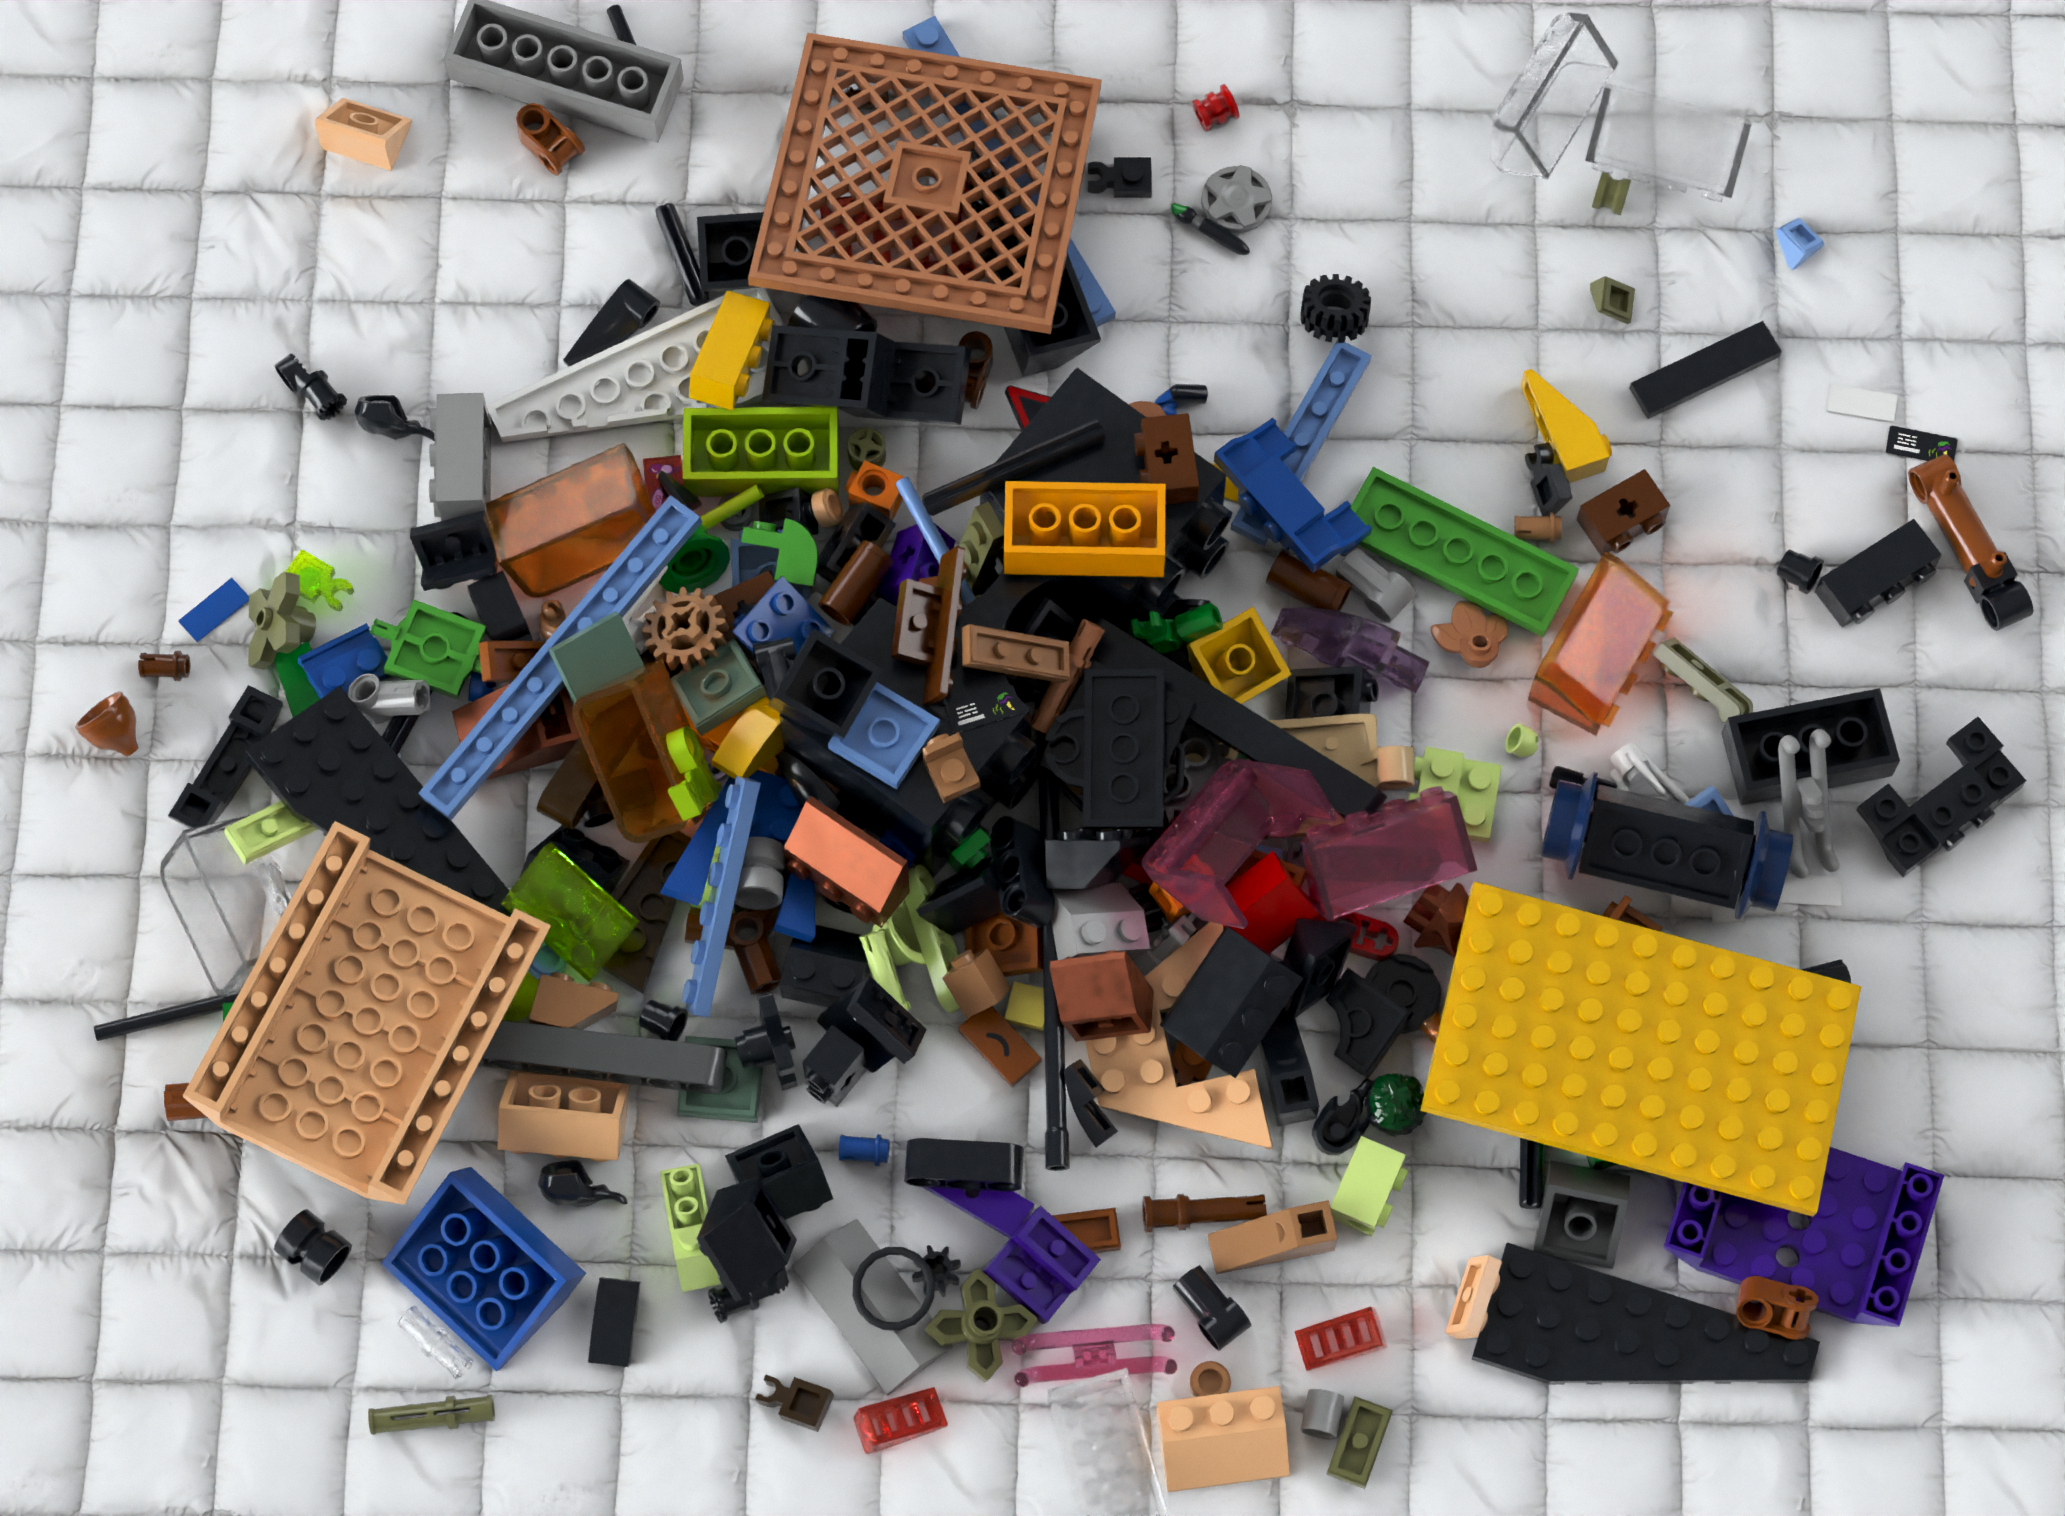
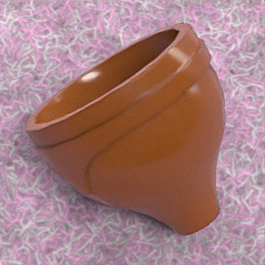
(110, 725)

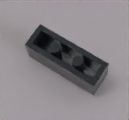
(1878, 574)

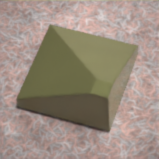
(1613, 298)

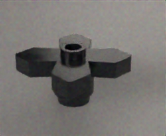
(769, 1043)

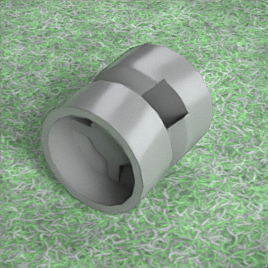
(761, 875)

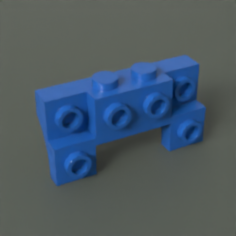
(1283, 502)

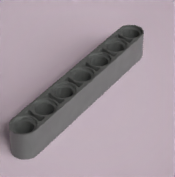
(606, 1057)

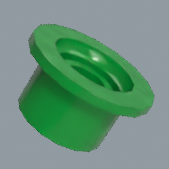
(696, 563)

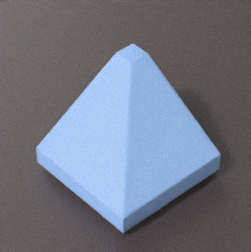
(1798, 242)

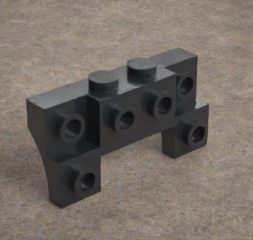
(1949, 809)

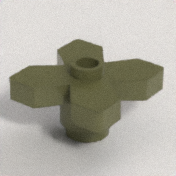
(278, 621)
(1002, 1323)

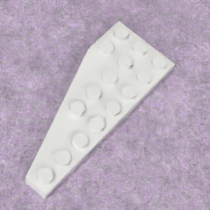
(626, 383)

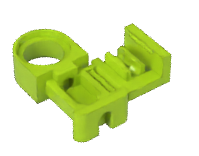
(700, 783)

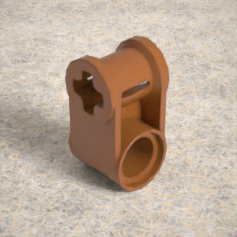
(552, 142)
(1776, 1307)

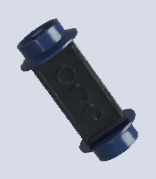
(1667, 846)

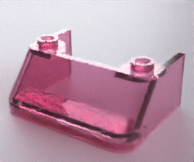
(1224, 827)

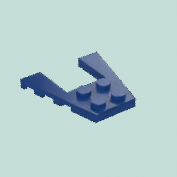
(773, 818)

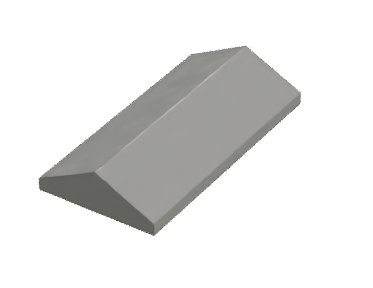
(829, 1274)

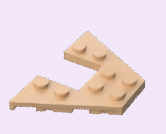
(1141, 1073)

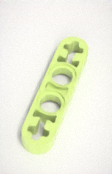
(936, 945)

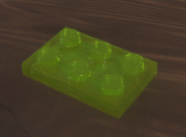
(582, 915)

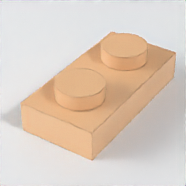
(1473, 1297)

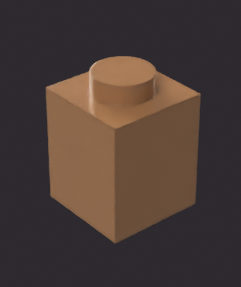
(976, 981)

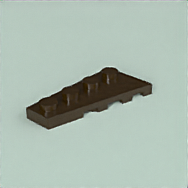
(642, 898)

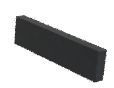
(1705, 369)

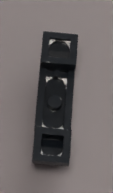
(227, 767)

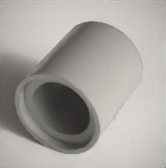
(1322, 1414)

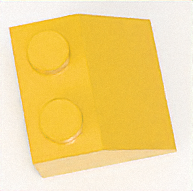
(1238, 658)

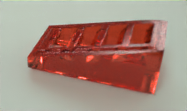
(1336, 1324)
(889, 1438)

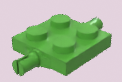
(432, 648)

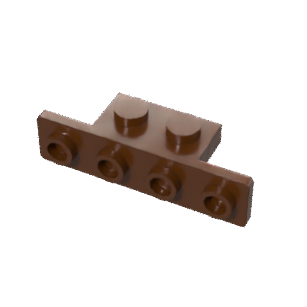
(928, 623)

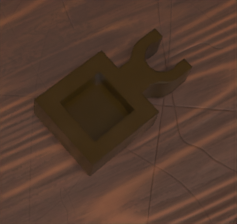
(800, 1404)

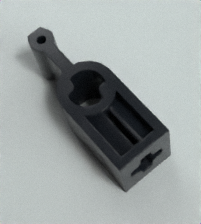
(499, 609)

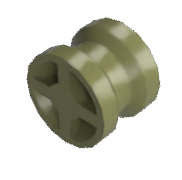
(1611, 193)
(866, 441)

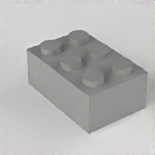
(460, 455)

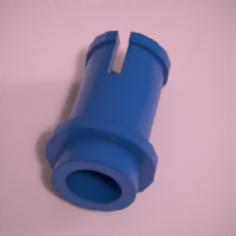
(864, 1149)

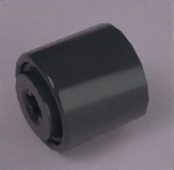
(832, 314)

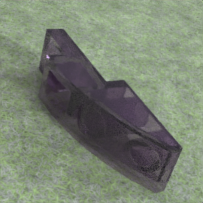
(1339, 635)

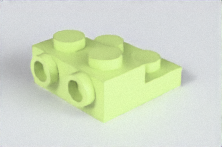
(1470, 780)

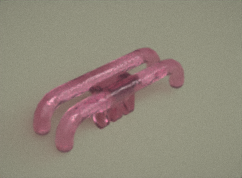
(1093, 1353)

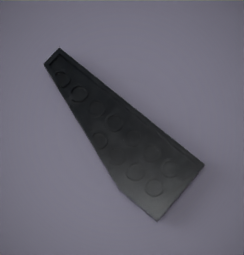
(340, 769)
(1595, 1328)

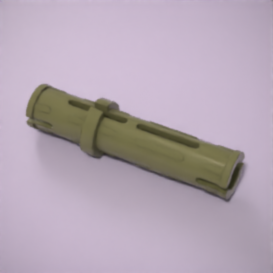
(480, 1408)

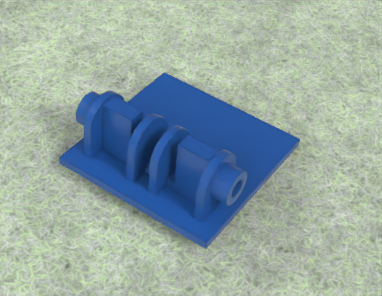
(780, 615)

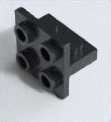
(455, 550)

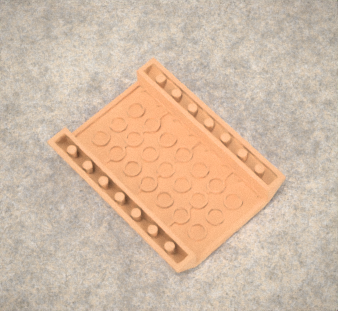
(364, 1019)

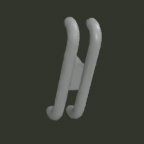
(1807, 800)

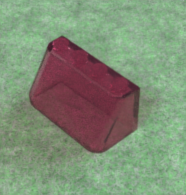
(1386, 853)

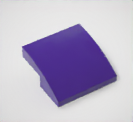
(1041, 1265)

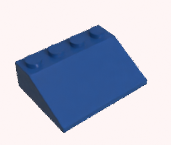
(482, 1267)

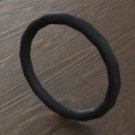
(930, 1290)

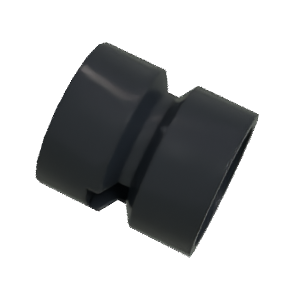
(309, 1244)

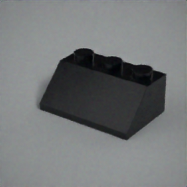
(1231, 1001)

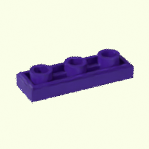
(996, 1209)

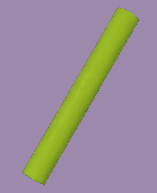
(732, 506)

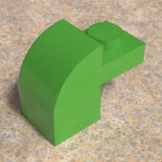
(796, 547)

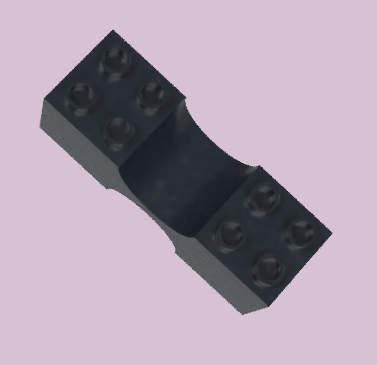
(1004, 747)

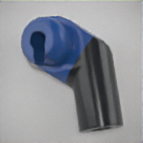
(1181, 394)

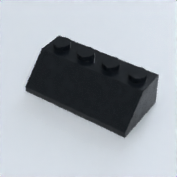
(1072, 326)

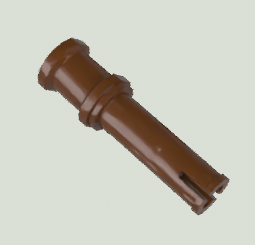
(1183, 1211)

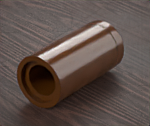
(856, 583)
(1314, 589)

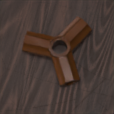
(754, 954)

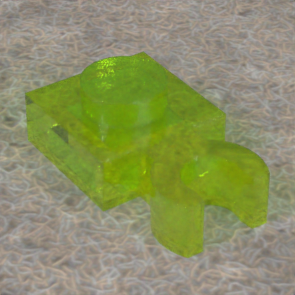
(317, 579)

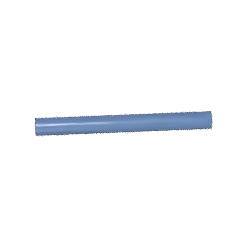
(929, 529)

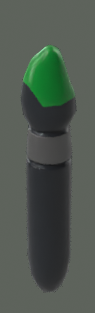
(1212, 230)

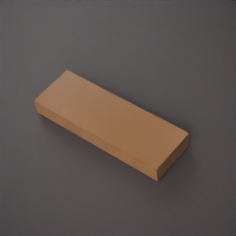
(1015, 653)

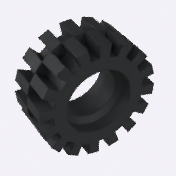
(1335, 294)

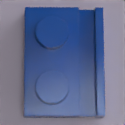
(343, 661)

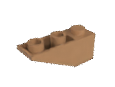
(1274, 1238)

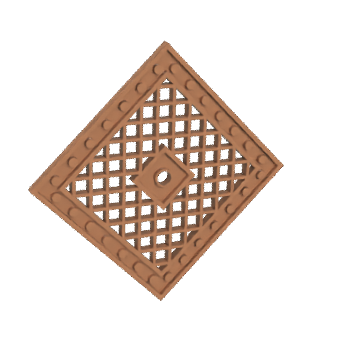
(926, 290)

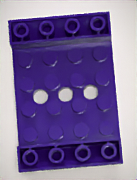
(1852, 1255)

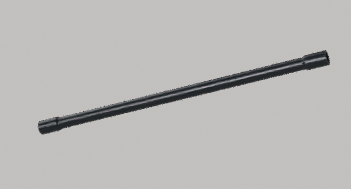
(1056, 1123)

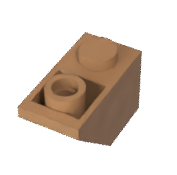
(571, 1004)

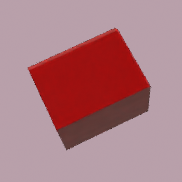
(1270, 902)

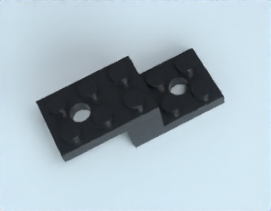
(866, 374)

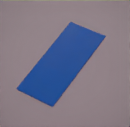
(214, 609)

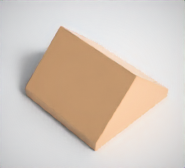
(362, 132)

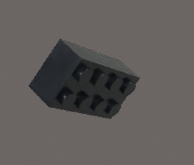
(1858, 752)

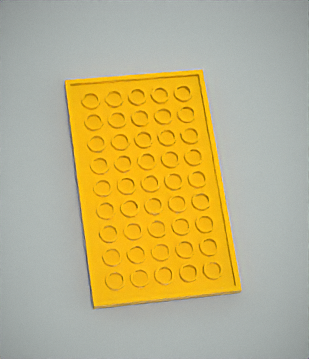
(1642, 1049)

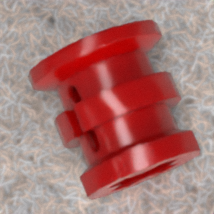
(1215, 108)

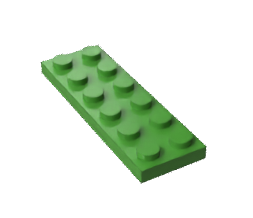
(1462, 552)

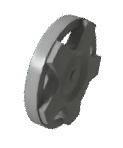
(1236, 198)

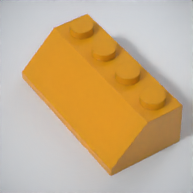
(1084, 529)

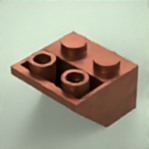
(1102, 996)

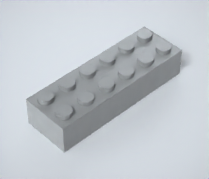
(564, 68)

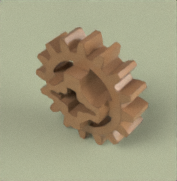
(687, 613)

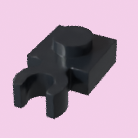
(1129, 177)
(1550, 484)

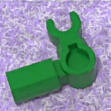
(1167, 634)

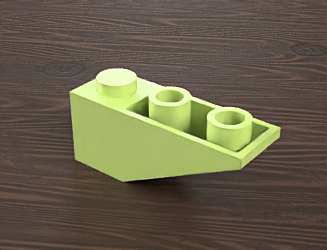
(686, 1213)

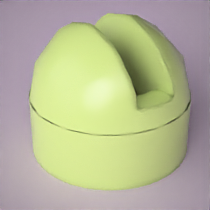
(1521, 741)

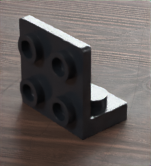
(875, 1023)

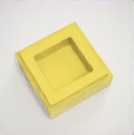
(1026, 1006)

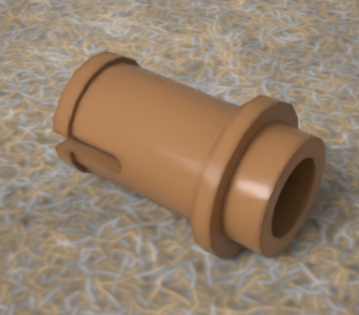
(1538, 527)

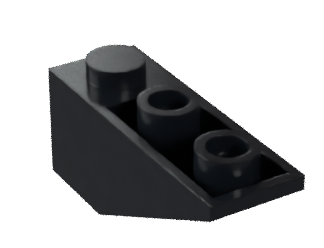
(1288, 1072)

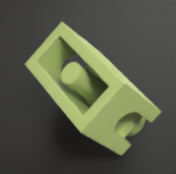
(1367, 1186)

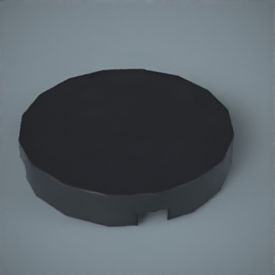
(1410, 984)

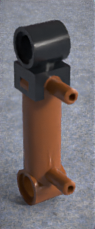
(1988, 571)

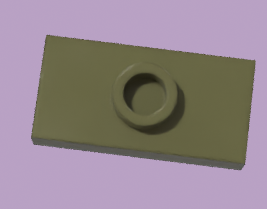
(1359, 1442)

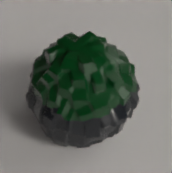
(1395, 1104)

